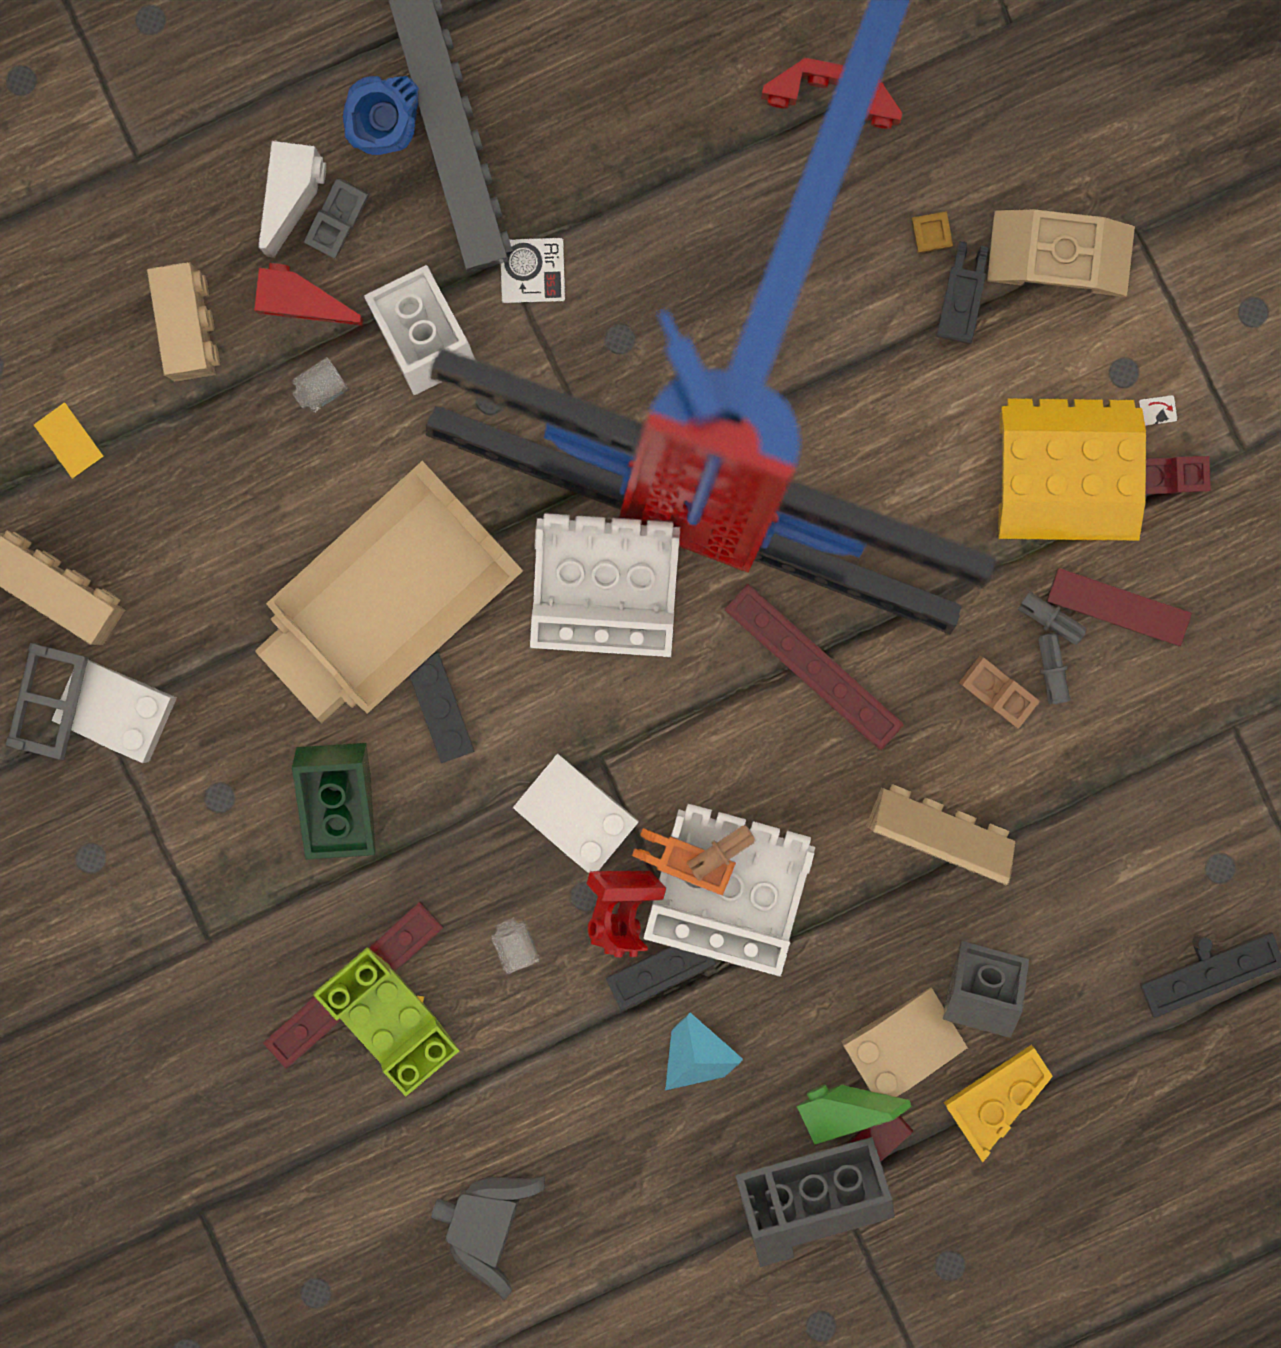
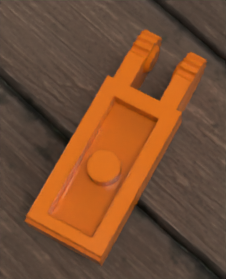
(675, 858)

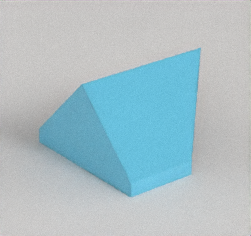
(697, 1055)

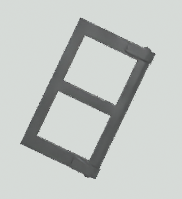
(68, 706)

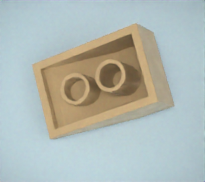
(904, 1045)

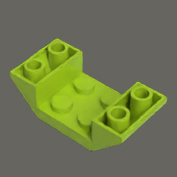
(388, 1020)

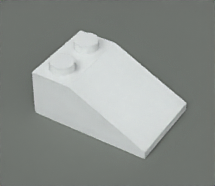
(290, 188)
(416, 325)
(119, 712)
(575, 814)

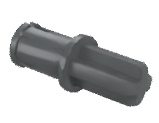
(1052, 618)
(1053, 669)

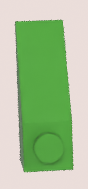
(847, 1110)

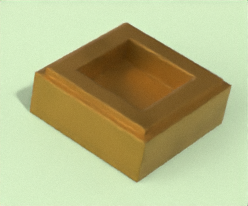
(932, 232)

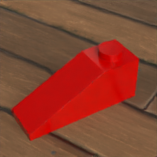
(292, 296)

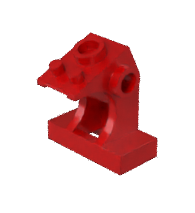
(621, 930)

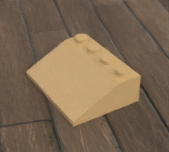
(942, 834)

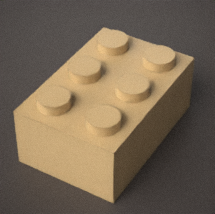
(183, 321)

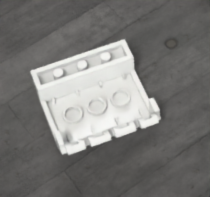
(604, 585)
(758, 906)

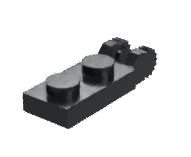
(962, 297)

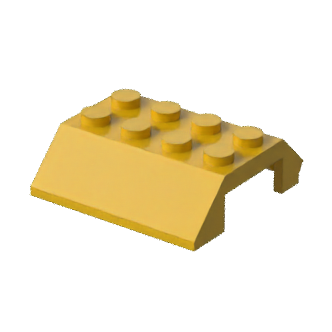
(1072, 470)

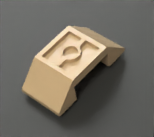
(1061, 250)

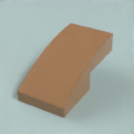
(999, 692)

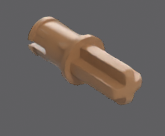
(721, 852)

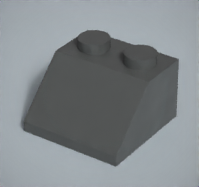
(986, 989)

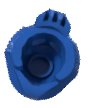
(381, 114)

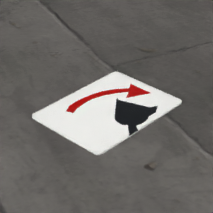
(1158, 410)

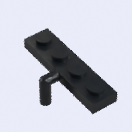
(1211, 973)

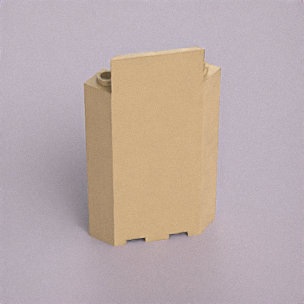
(384, 597)

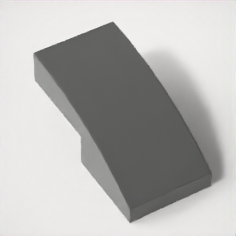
(336, 218)

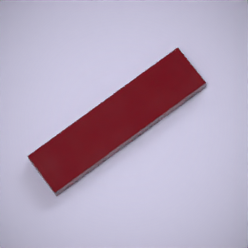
(1119, 607)

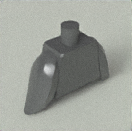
(482, 1225)

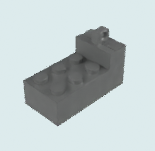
(814, 1198)

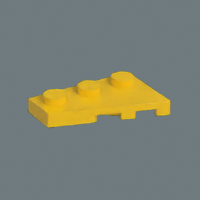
(997, 1098)

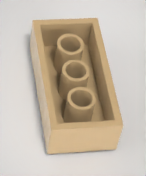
(56, 592)

